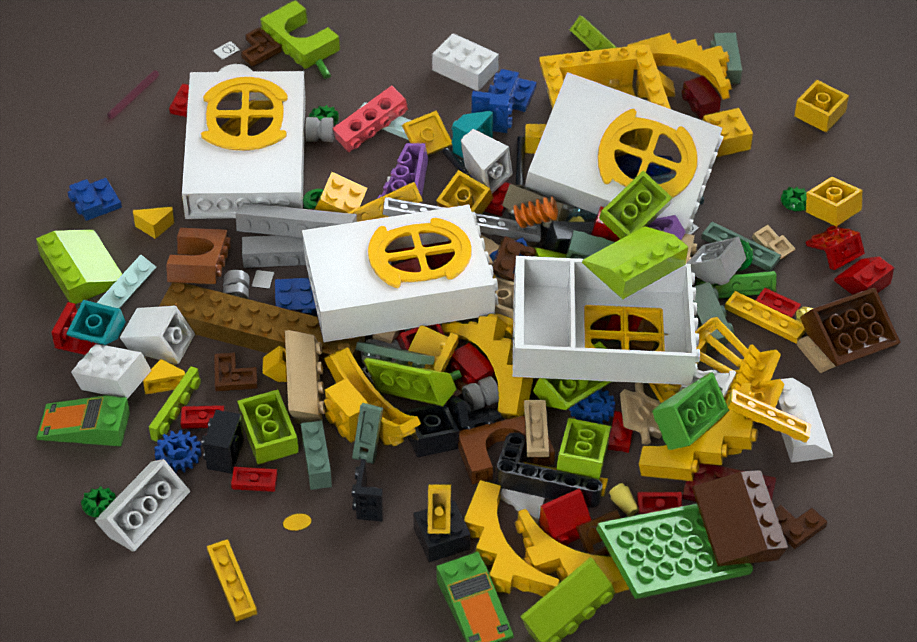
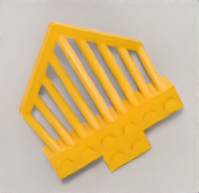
(755, 369)

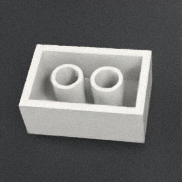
(465, 62)
(111, 371)

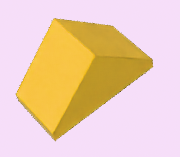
(154, 220)
(162, 377)

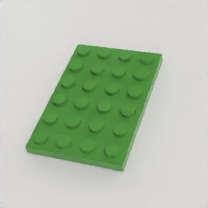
(665, 551)

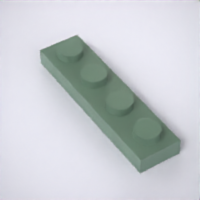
(763, 256)
(401, 356)

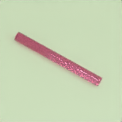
(134, 93)

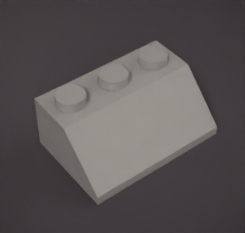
(718, 261)

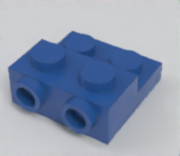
(519, 89)
(496, 103)
(93, 198)
(295, 295)

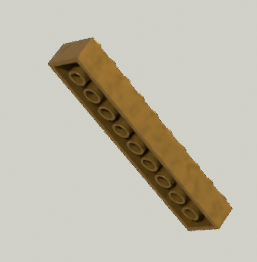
(247, 321)

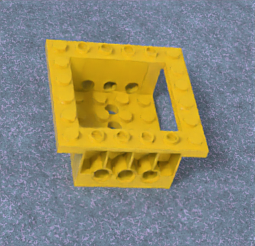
(613, 69)

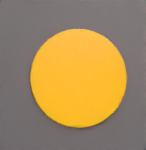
(297, 522)

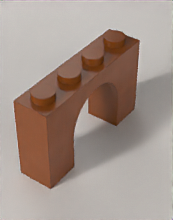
(210, 251)
(476, 441)

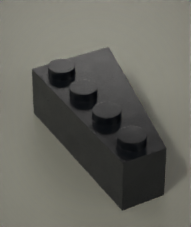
(561, 232)

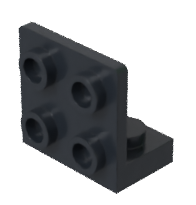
(465, 418)
(366, 500)

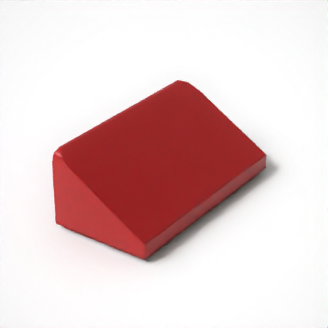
(657, 501)

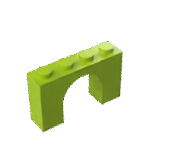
(303, 50)

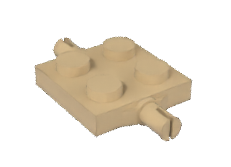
(638, 413)

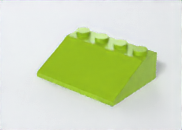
(637, 260)
(78, 263)

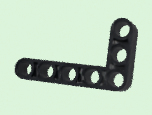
(538, 480)

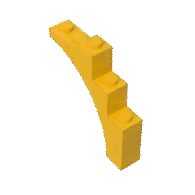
(690, 56)
(490, 338)
(394, 423)
(710, 448)
(550, 556)
(508, 567)

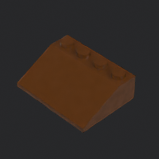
(851, 327)
(740, 519)

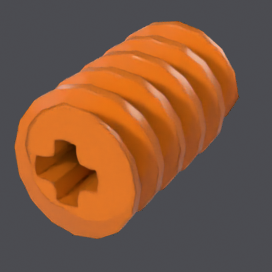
(537, 213)

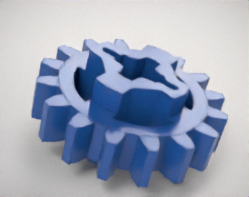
(594, 407)
(178, 450)

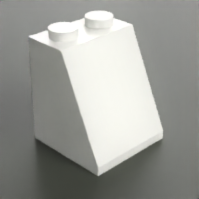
(486, 159)
(158, 333)

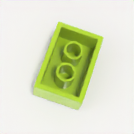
(635, 206)
(268, 426)
(583, 448)

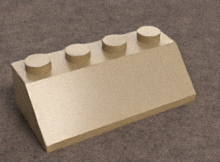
(304, 377)

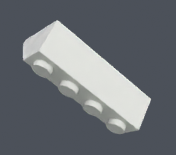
(798, 401)
(143, 505)

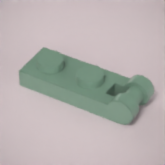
(367, 432)

